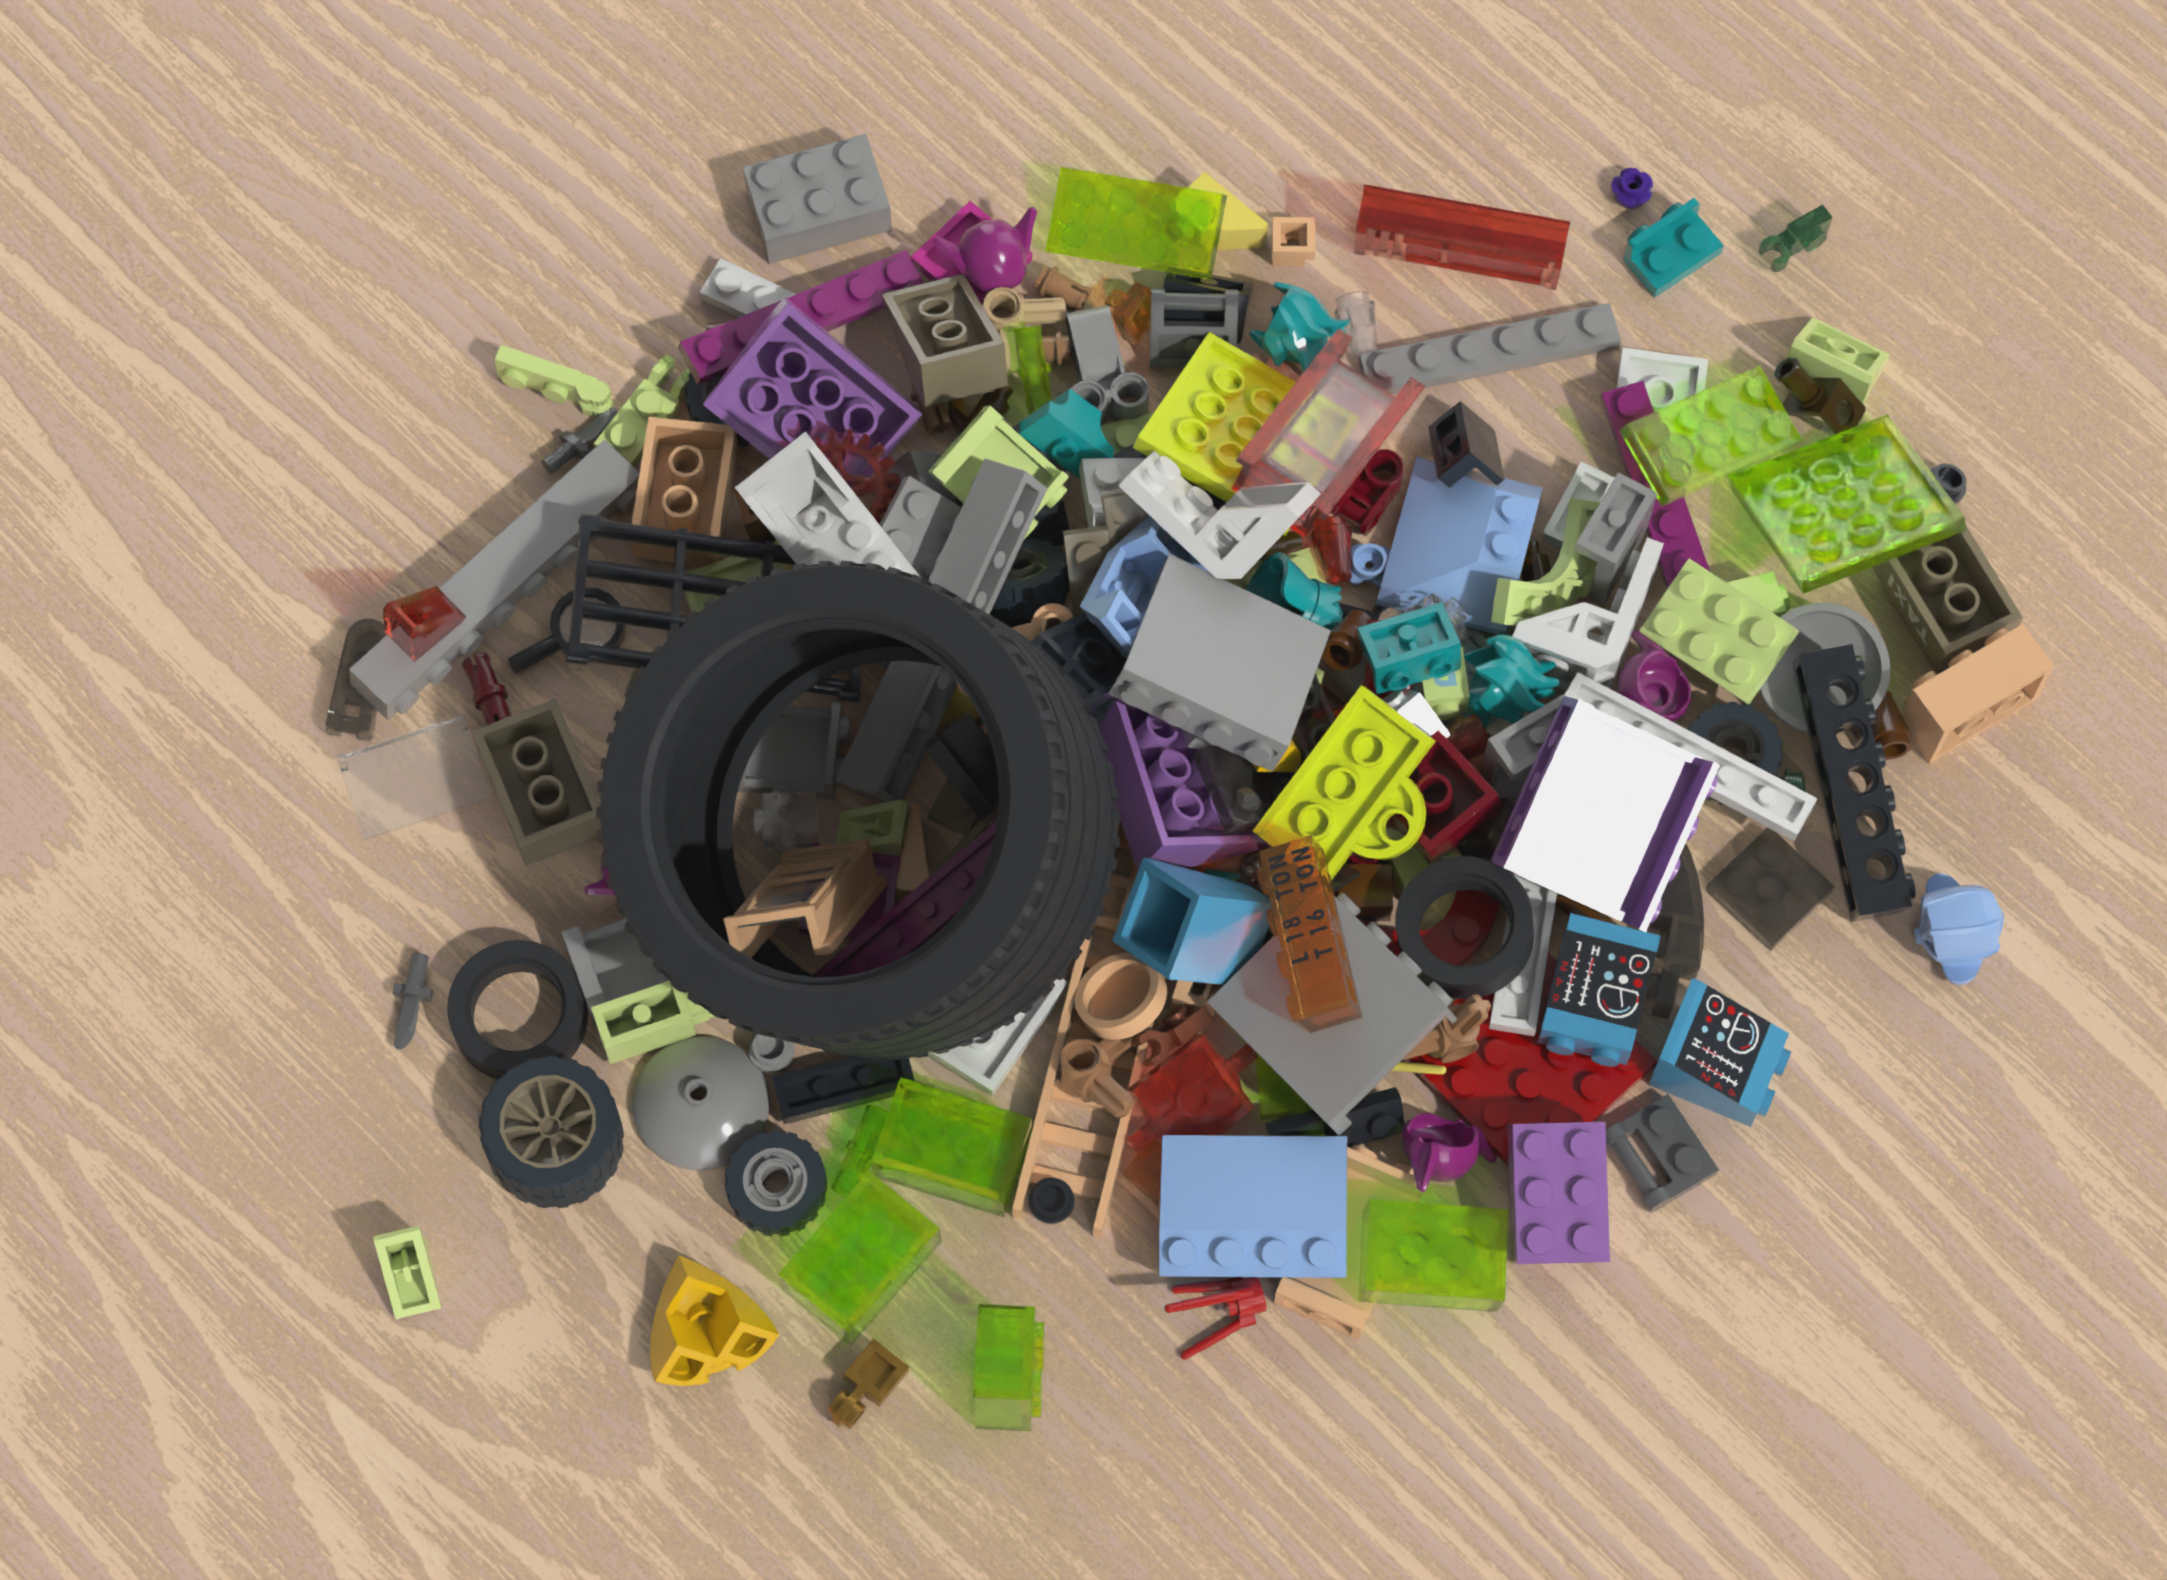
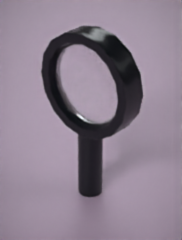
(591, 631)

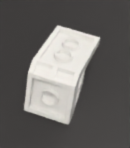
(816, 511)
(1221, 540)
(1565, 633)

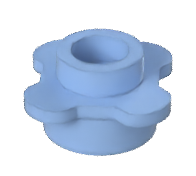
(1368, 553)

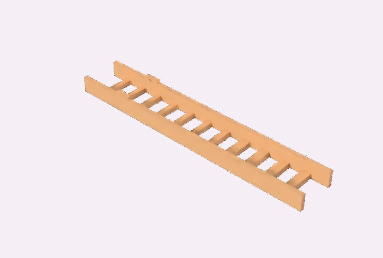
(1052, 1090)

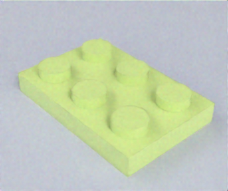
(1719, 631)

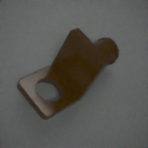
(1817, 396)

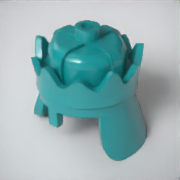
(1287, 586)

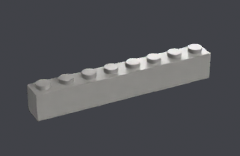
(502, 575)
(917, 693)

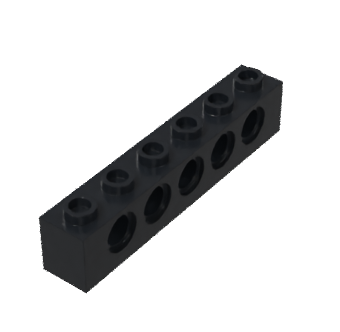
(1863, 894)

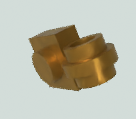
(873, 1375)

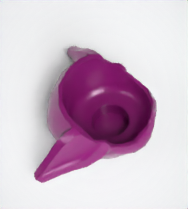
(992, 252)
(1654, 680)
(1442, 1148)

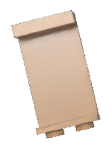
(1335, 1300)

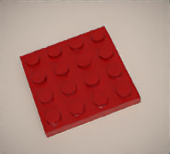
(1525, 1083)

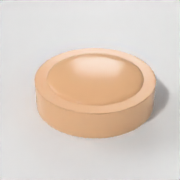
(1120, 997)

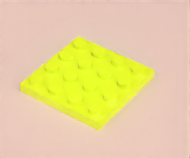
(1213, 414)

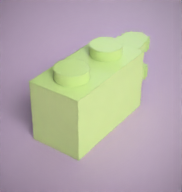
(646, 1021)

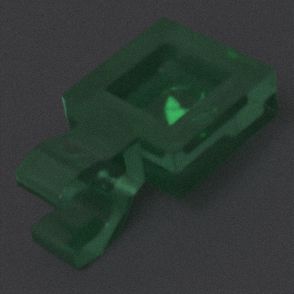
(1803, 233)

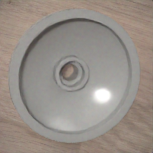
(1823, 628)
(704, 1131)

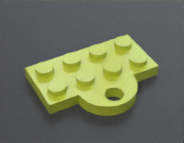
(1354, 786)

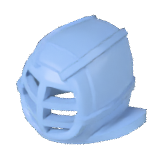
(1958, 926)

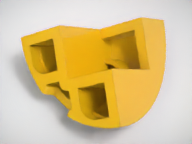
(705, 1327)

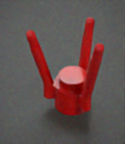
(1239, 1298)

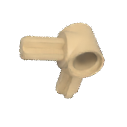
(1024, 313)

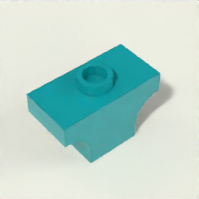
(1067, 431)

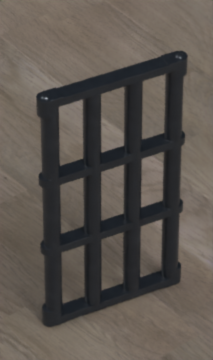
(675, 580)

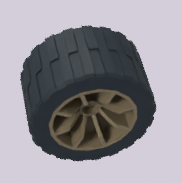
(551, 1132)

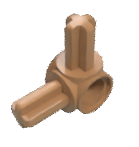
(1458, 1039)
(1096, 1079)

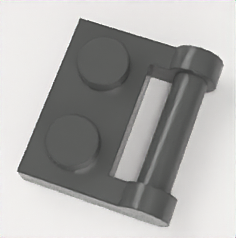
(1177, 341)
(1671, 1146)

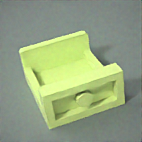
(995, 440)

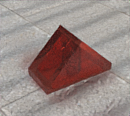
(421, 620)

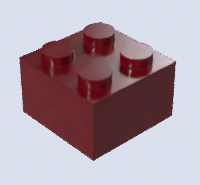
(1454, 799)

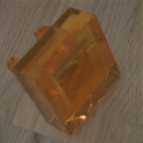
(1131, 311)

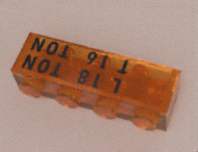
(1309, 935)

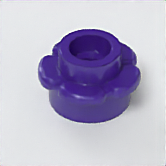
(1629, 197)

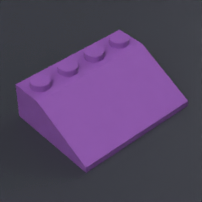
(806, 381)
(1163, 793)

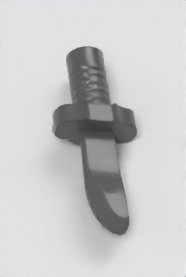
(576, 445)
(412, 994)

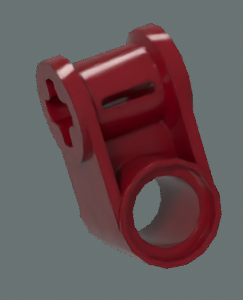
(1370, 497)

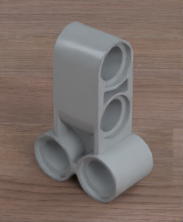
(1101, 366)

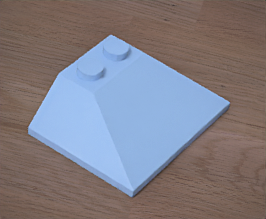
(1459, 542)
(1125, 579)

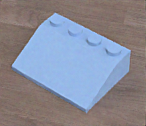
(1253, 1206)

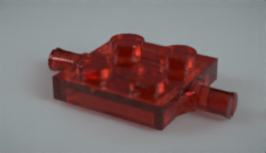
(1191, 1093)

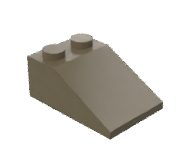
(946, 340)

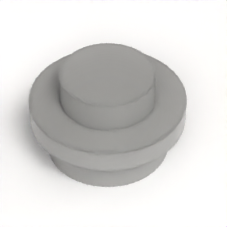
(769, 1053)

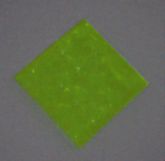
(1846, 503)

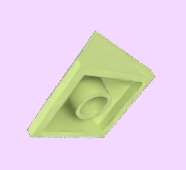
(1835, 354)

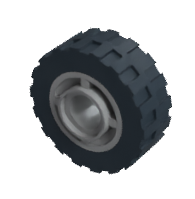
(771, 1155)

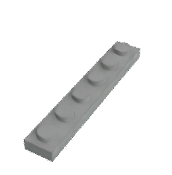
(1493, 349)

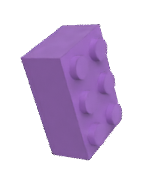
(1558, 1193)

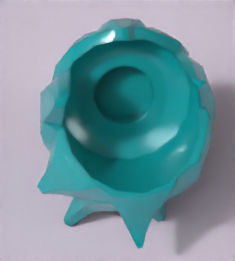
(1297, 327)
(1508, 680)

